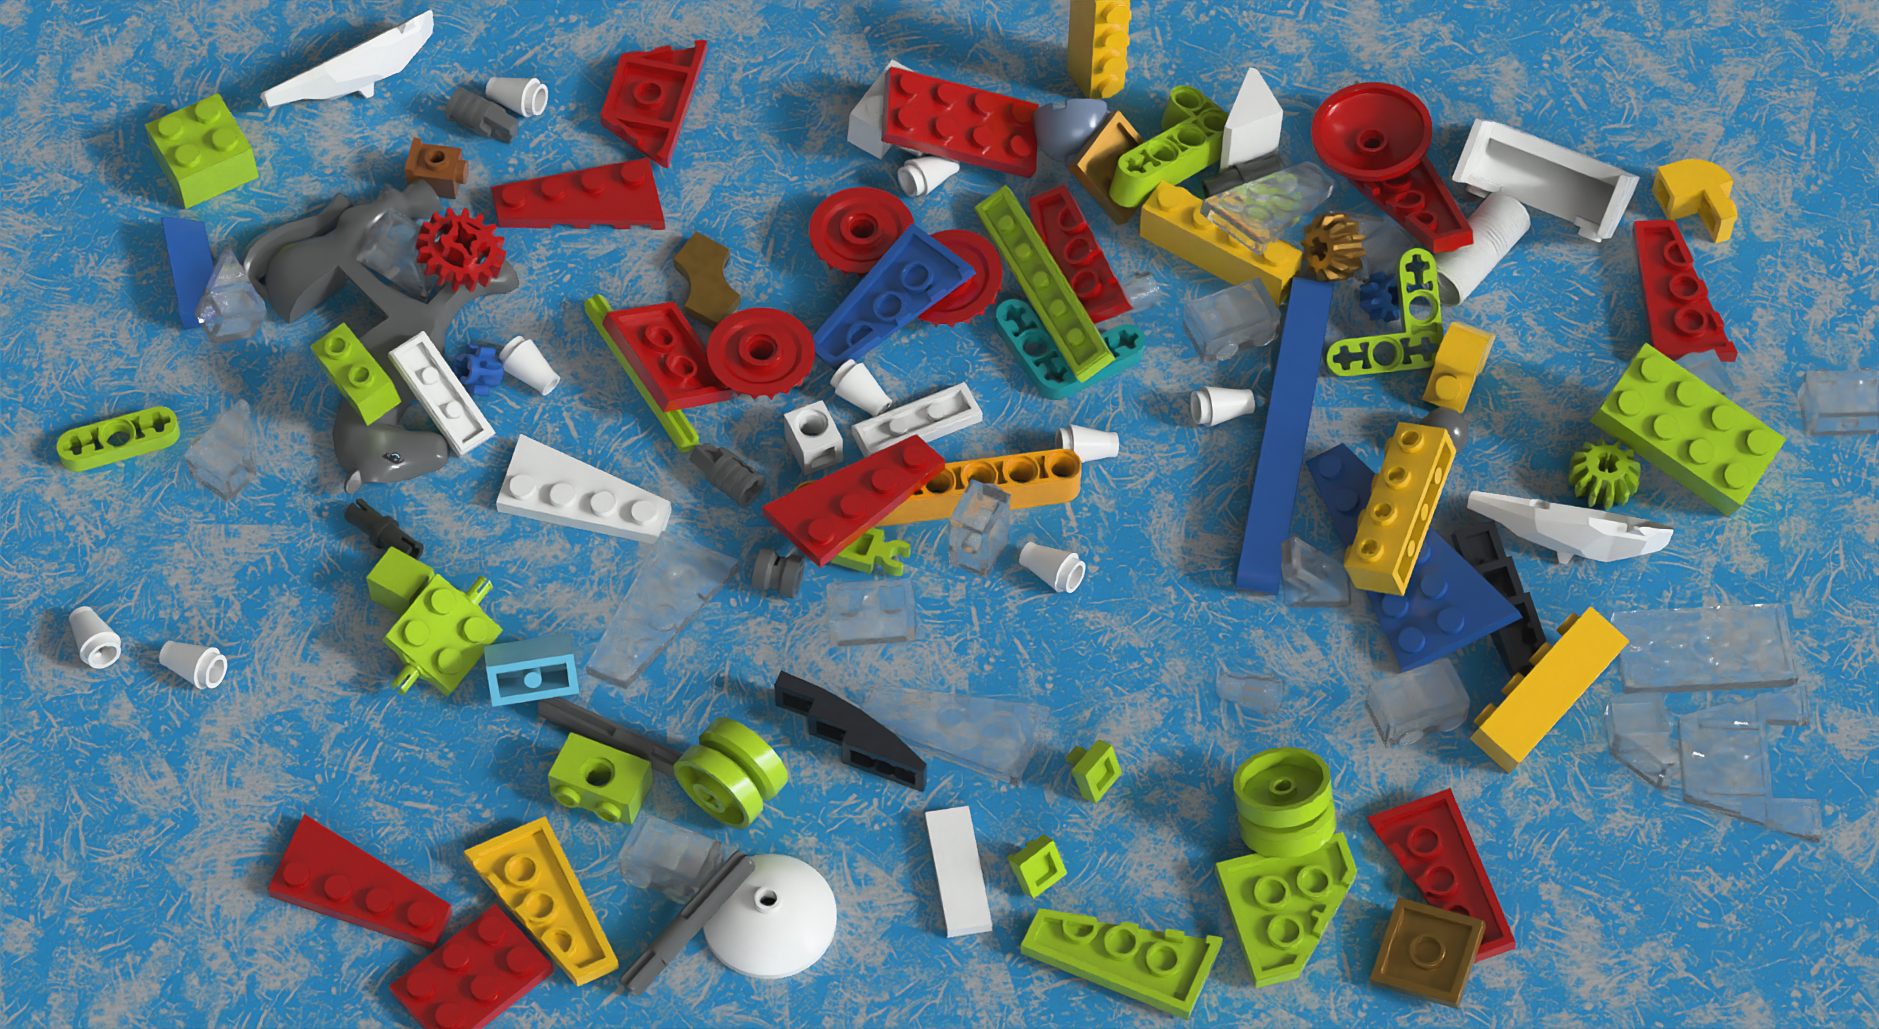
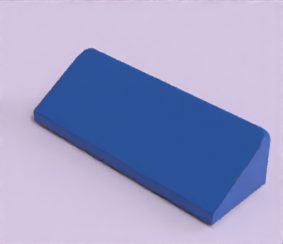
(189, 264)

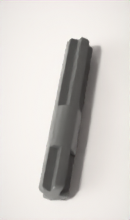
(608, 733)
(687, 923)

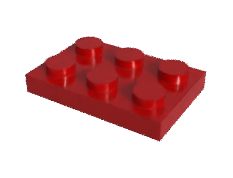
(666, 355)
(472, 975)

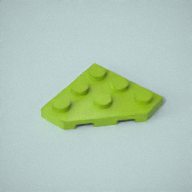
(1284, 905)

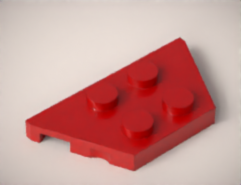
(652, 98)

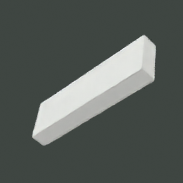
(441, 394)
(927, 417)
(958, 871)

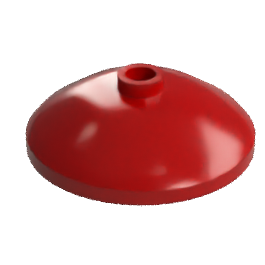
(1371, 131)

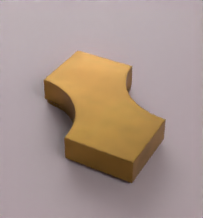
(703, 265)

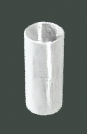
(1496, 229)

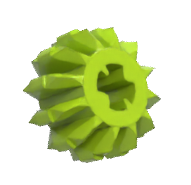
(1604, 473)

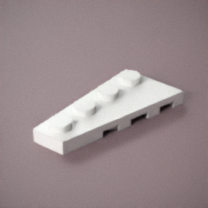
(573, 494)

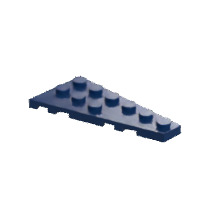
(1445, 596)

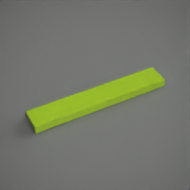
(1044, 284)

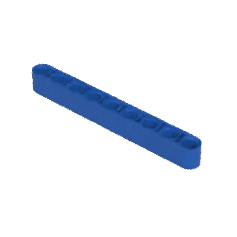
(1284, 436)

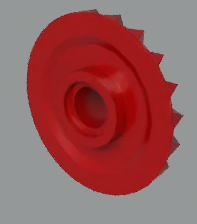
(857, 228)
(975, 293)
(764, 335)

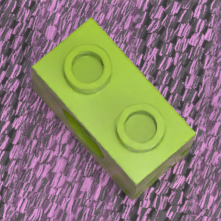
(355, 374)
(586, 761)

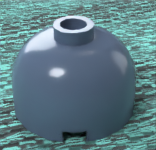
(1067, 129)

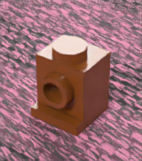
(437, 165)

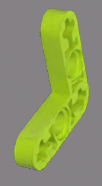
(1412, 329)

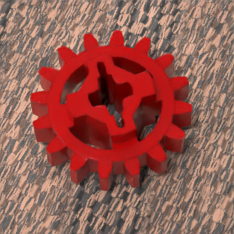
(460, 250)

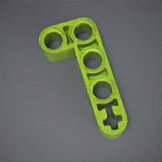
(1187, 146)

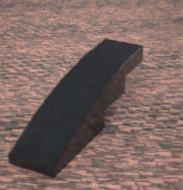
(1485, 553)
(863, 739)

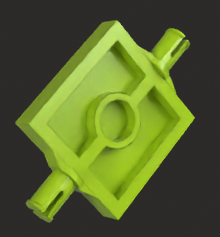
(441, 635)

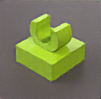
(1094, 769)
(1037, 866)

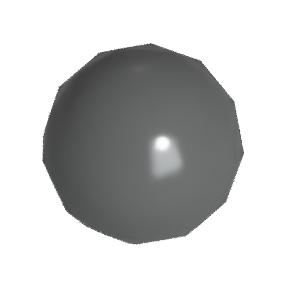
(1452, 421)

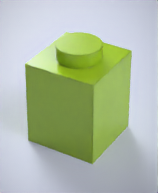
(398, 580)

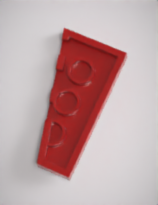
(606, 194)
(1421, 207)
(1078, 253)
(1674, 297)
(849, 502)
(1443, 863)
(351, 885)

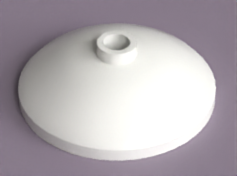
(777, 937)

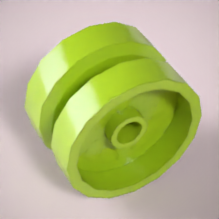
(730, 772)
(1284, 802)

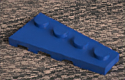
(893, 293)

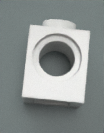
(813, 451)

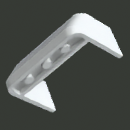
(1545, 177)

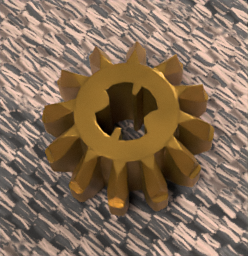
(1333, 247)

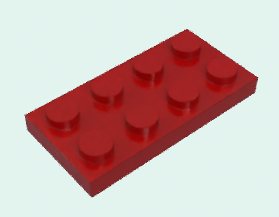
(959, 122)

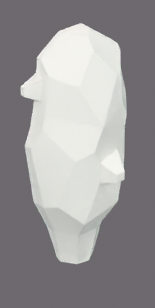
(356, 67)
(1573, 529)

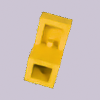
(1699, 188)
(1457, 365)

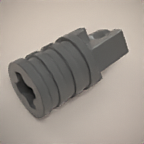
(477, 112)
(728, 473)

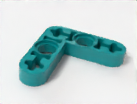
(1035, 366)

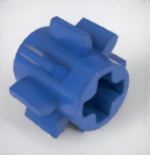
(1381, 297)
(478, 369)

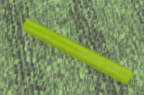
(674, 421)

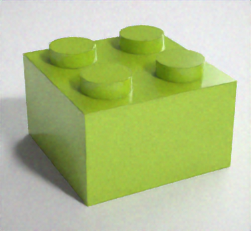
(202, 150)

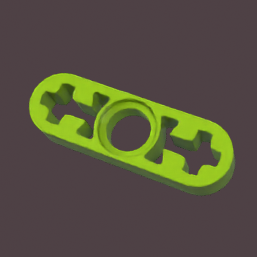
(102, 430)

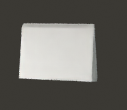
(1252, 125)

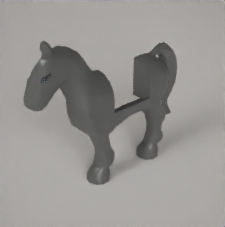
(309, 263)

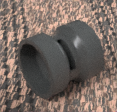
(778, 572)

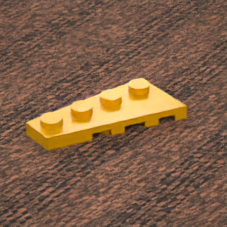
(543, 893)

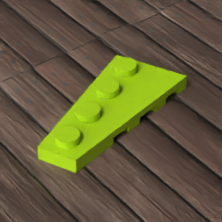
(1137, 962)

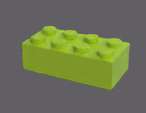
(1687, 430)

